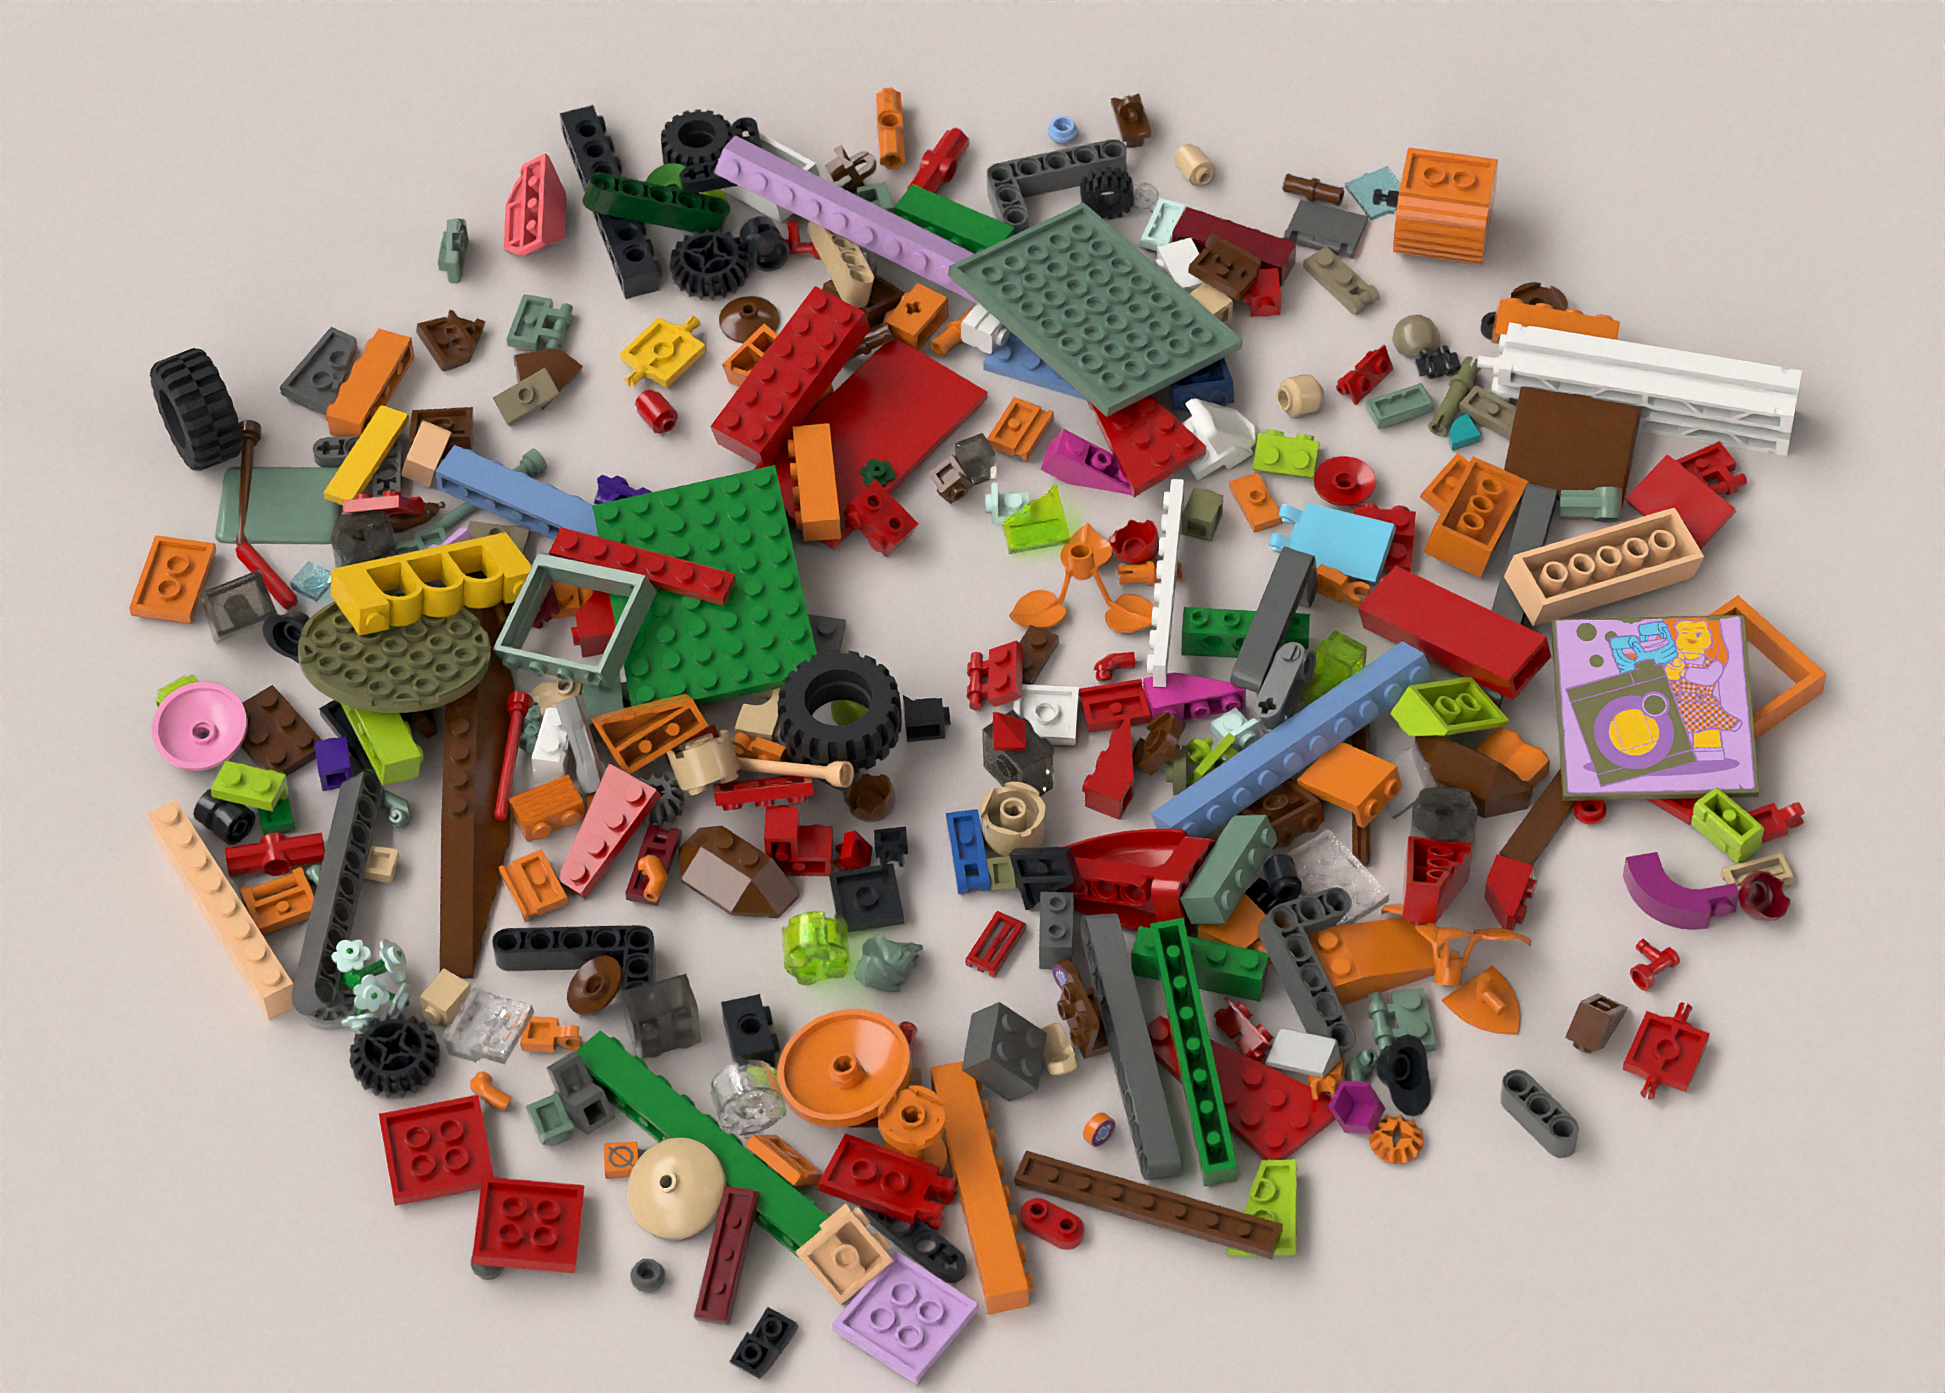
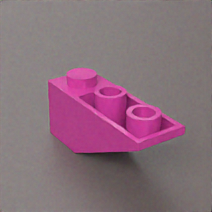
(1083, 464)
(1192, 696)

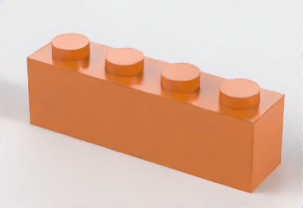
(1544, 316)
(370, 383)
(816, 482)

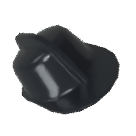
(284, 632)
(1406, 1074)

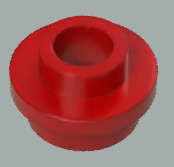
(1590, 818)

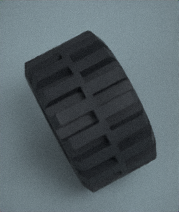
(695, 138)

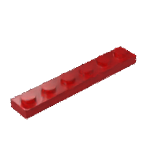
(661, 570)

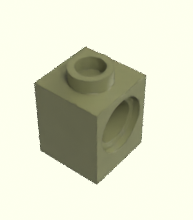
(1202, 514)

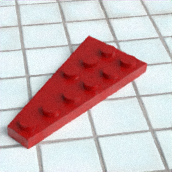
(1260, 1103)

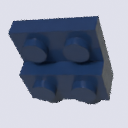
(1207, 384)

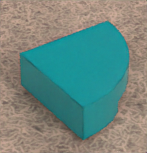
(1463, 433)

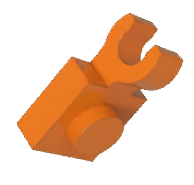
(1335, 586)
(545, 1032)

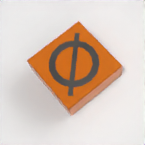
(620, 1158)

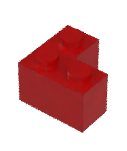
(797, 847)

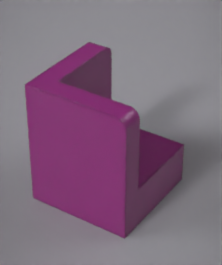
(1356, 1107)

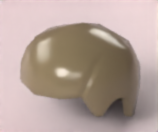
(1414, 335)

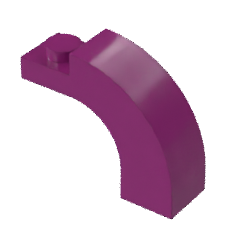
(1671, 902)

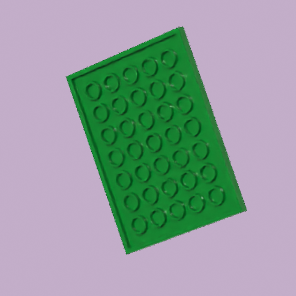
(695, 644)

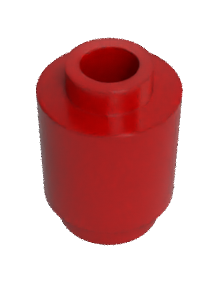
(656, 411)

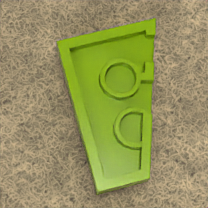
(1275, 1199)

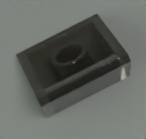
(237, 606)

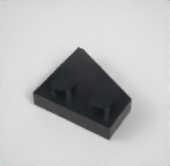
(1042, 871)

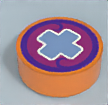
(1098, 1129)

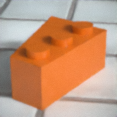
(648, 730)

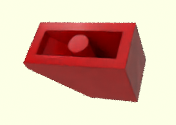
(594, 624)

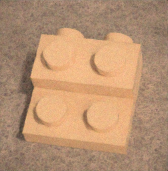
(845, 1253)

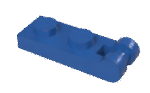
(967, 850)

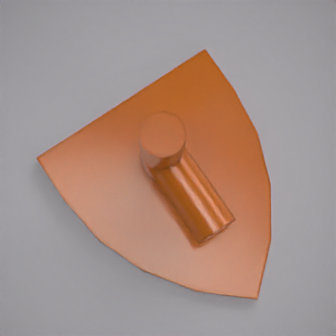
(1486, 1003)

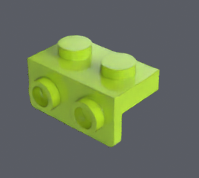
(1286, 454)
(249, 785)

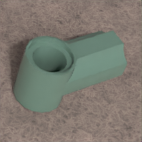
(1601, 504)

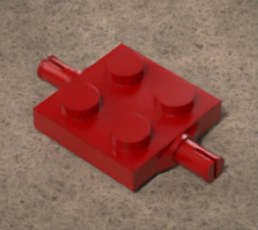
(1666, 1051)

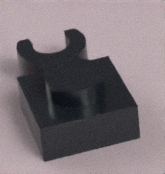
(891, 845)

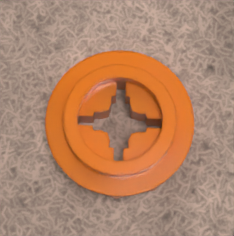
(1408, 1146)

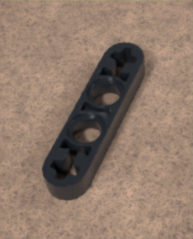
(920, 1231)

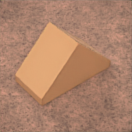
(425, 453)

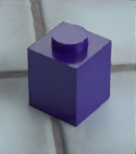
(333, 762)

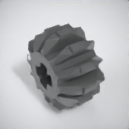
(668, 804)

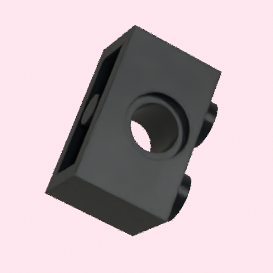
(749, 1016)

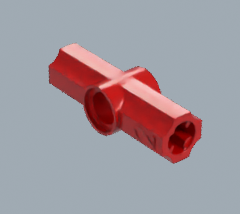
(941, 163)
(275, 854)

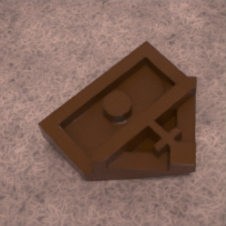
(451, 339)
(558, 363)

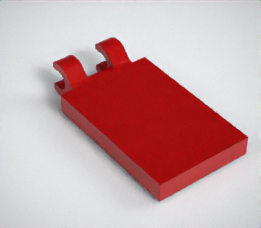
(887, 1182)

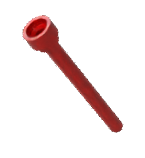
(517, 708)

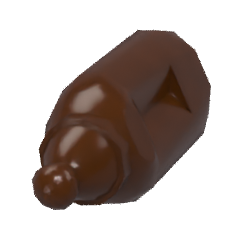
(404, 522)

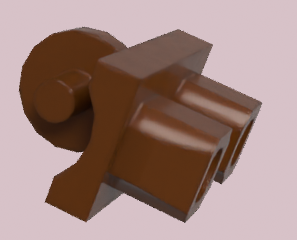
(1131, 120)

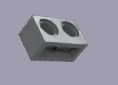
(1055, 928)

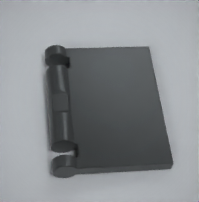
(1326, 226)

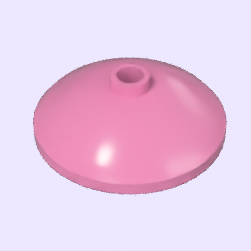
(196, 711)

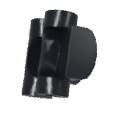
(1439, 365)

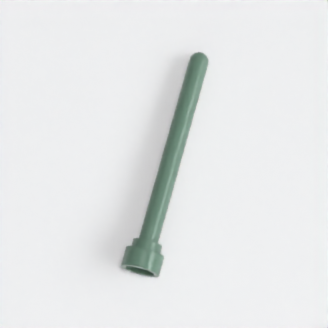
(530, 464)

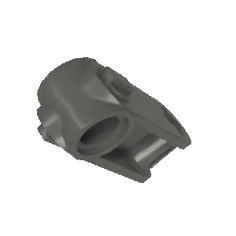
(1284, 685)

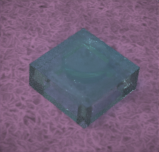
(312, 581)

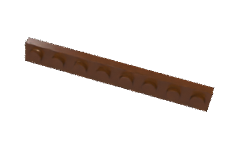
(1149, 1204)

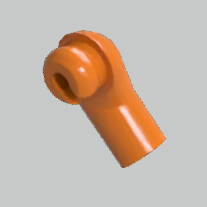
(657, 876)
(482, 1085)

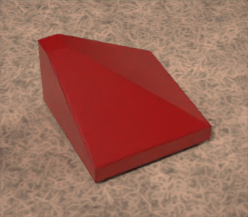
(1008, 733)

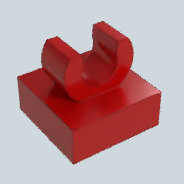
(854, 852)

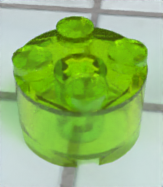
(815, 947)

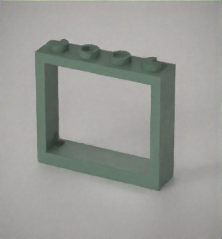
(585, 575)

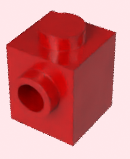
(1265, 294)

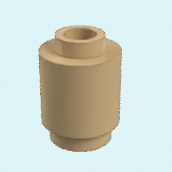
(1194, 164)

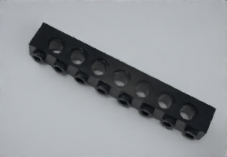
(622, 237)

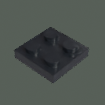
(867, 897)

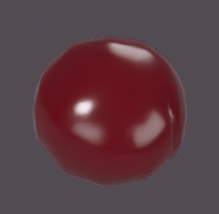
(1763, 896)

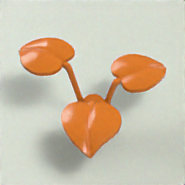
(1082, 559)
(1448, 962)

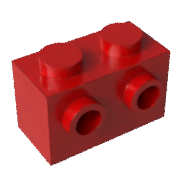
(880, 518)

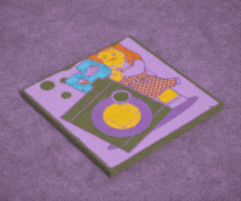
(1654, 707)

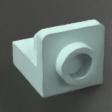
(1004, 504)
(1234, 722)

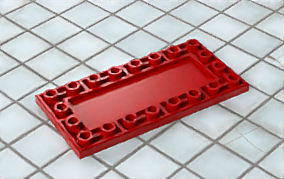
(890, 411)

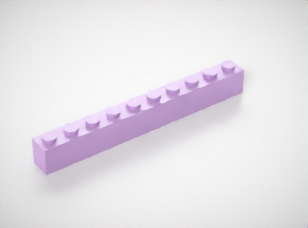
(841, 212)

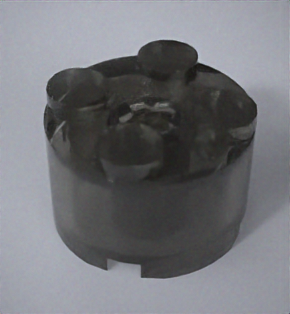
(362, 537)
(1444, 815)

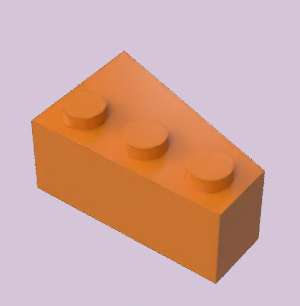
(749, 353)

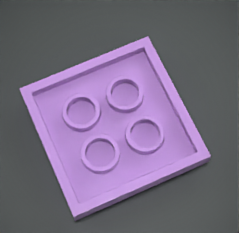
(905, 1317)

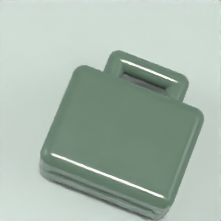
(282, 506)

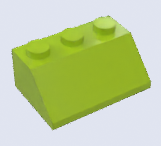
(1446, 708)

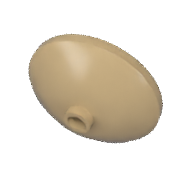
(690, 1200)

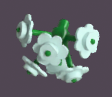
(367, 988)

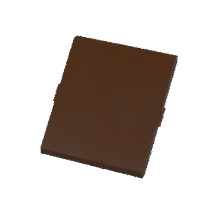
(1572, 441)

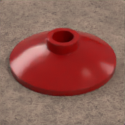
(1344, 481)

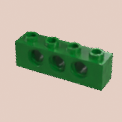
(1224, 630)

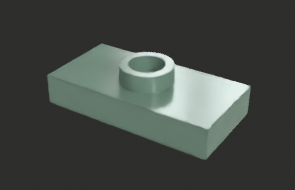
(1400, 406)

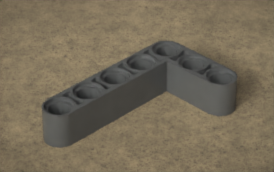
(1045, 173)
(1290, 585)
(1305, 964)

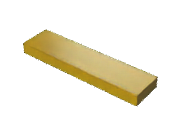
(366, 455)

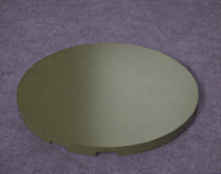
(397, 667)

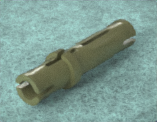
(1460, 386)

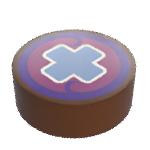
(1061, 970)

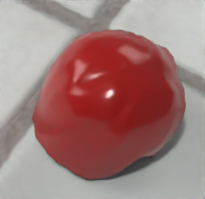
(1135, 542)

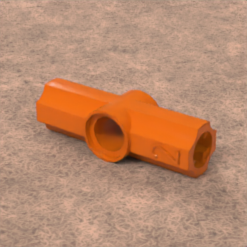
(890, 128)

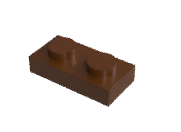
(1037, 650)

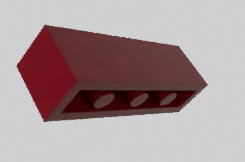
(1270, 249)

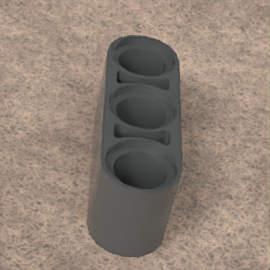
(1541, 1127)

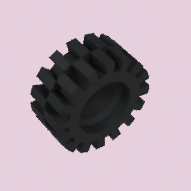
(1108, 181)

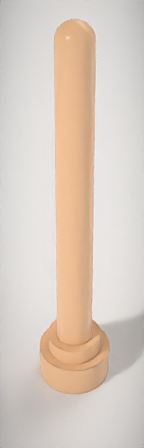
(836, 773)

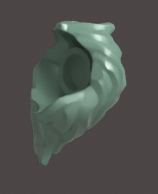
(885, 963)

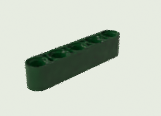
(654, 204)

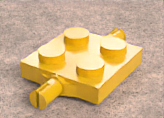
(663, 352)

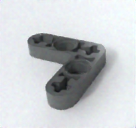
(392, 461)

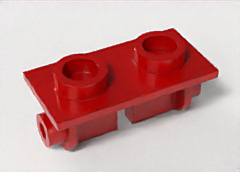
(1368, 374)
(1236, 1020)

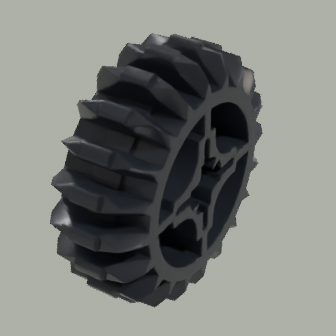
(709, 264)
(399, 1066)

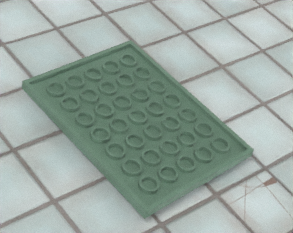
(1095, 308)

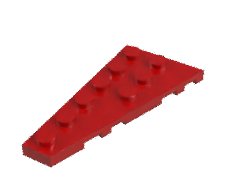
(1148, 442)

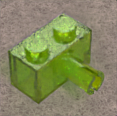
(1336, 661)

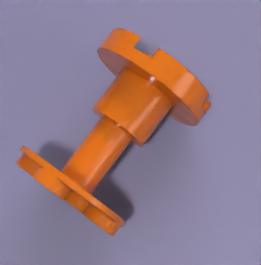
(914, 1124)

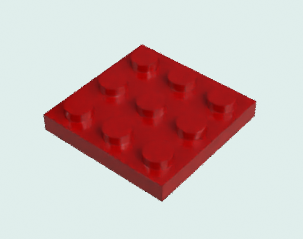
(762, 791)
(436, 1149)
(528, 1224)

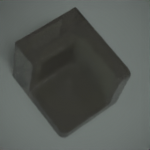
(977, 458)

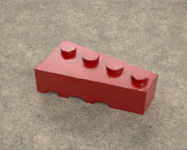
(1433, 877)

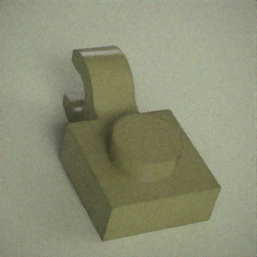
(1177, 771)

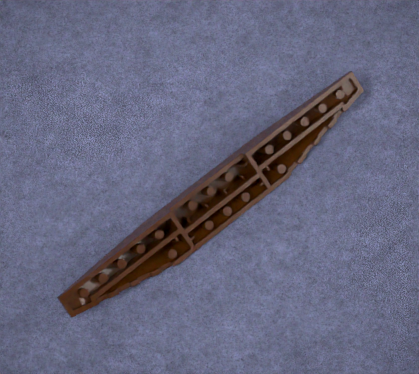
(470, 835)

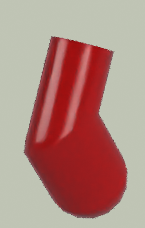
(1113, 661)

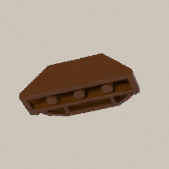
(1491, 784)
(734, 874)

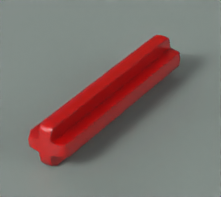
(273, 582)

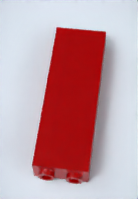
(1455, 632)

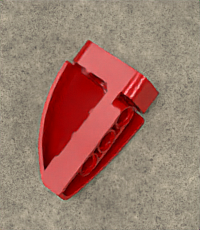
(1137, 875)

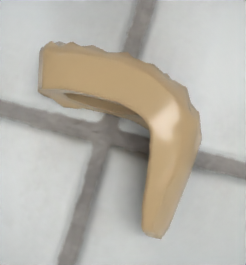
(1058, 1050)

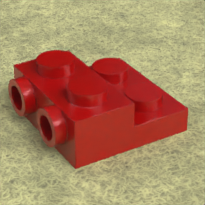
(1402, 544)

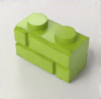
(1727, 825)

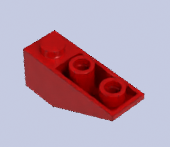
(1112, 783)

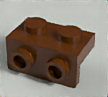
(1225, 267)

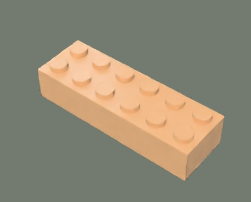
(1603, 566)

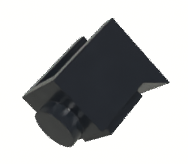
(925, 719)

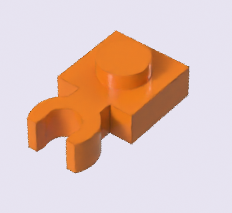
(758, 749)
(1329, 1081)

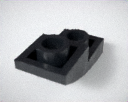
(765, 1343)

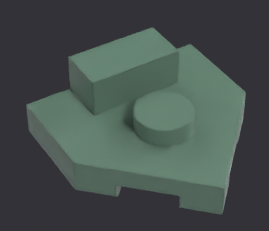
(453, 249)

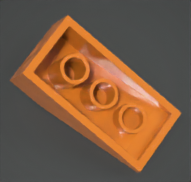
(1475, 517)
(1372, 957)

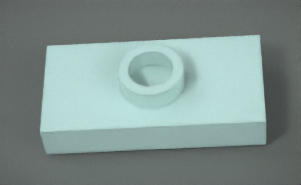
(1161, 224)

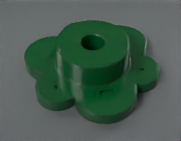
(877, 471)

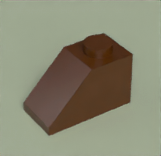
(1595, 1022)

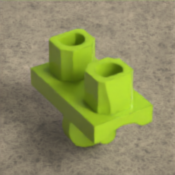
(1201, 752)

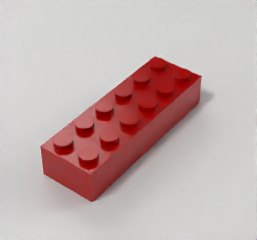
(790, 377)

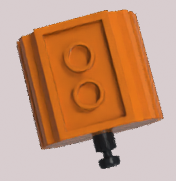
(1443, 205)

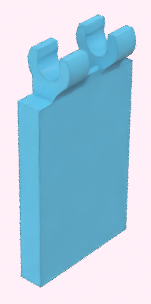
(1338, 540)

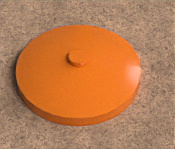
(843, 1067)

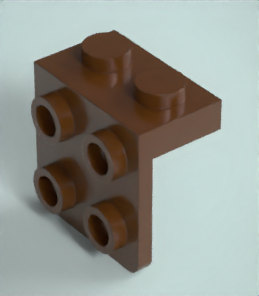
(1083, 1017)

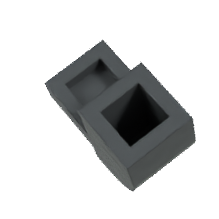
(581, 1098)

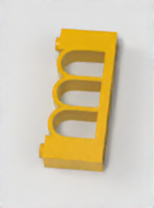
(361, 586)

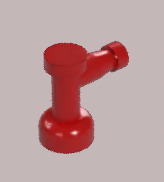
(795, 244)
(1643, 974)

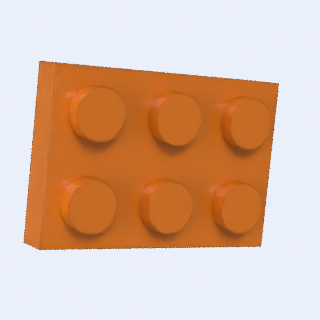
(172, 579)

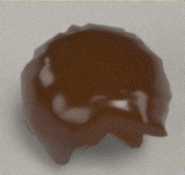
(870, 798)

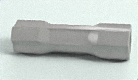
(576, 723)

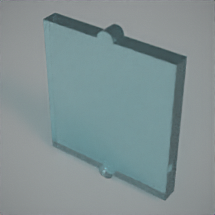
(1363, 189)

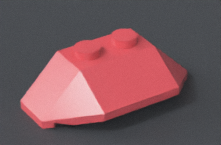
(535, 209)

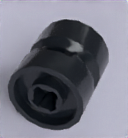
(764, 243)
(227, 819)

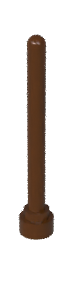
(251, 436)

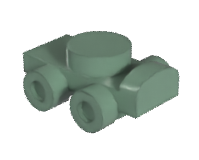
(530, 730)

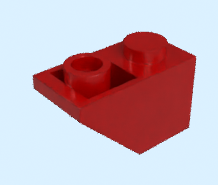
(1507, 890)

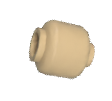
(1300, 395)

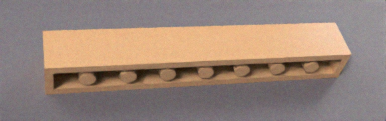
(222, 909)

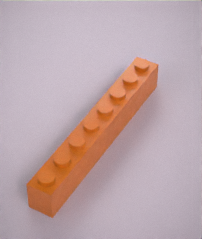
(981, 1191)

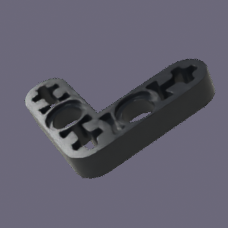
(695, 178)

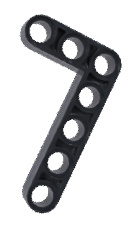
(590, 944)

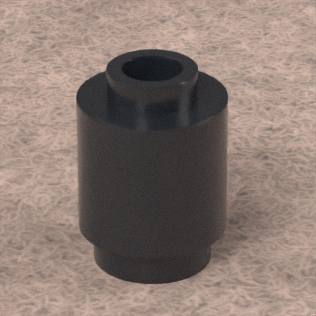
(1282, 877)

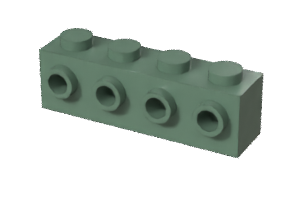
(1228, 869)

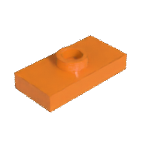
(1255, 502)

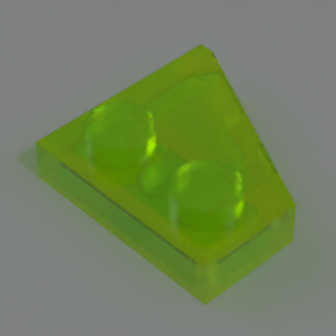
(1037, 525)

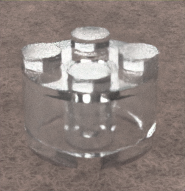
(747, 1098)

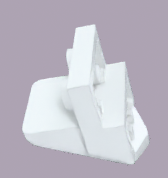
(1224, 433)

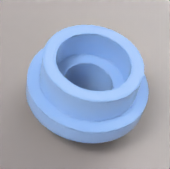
(1062, 129)

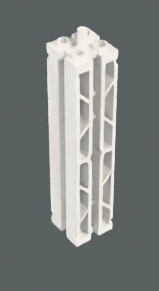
(1677, 389)

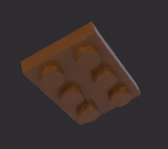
(277, 734)

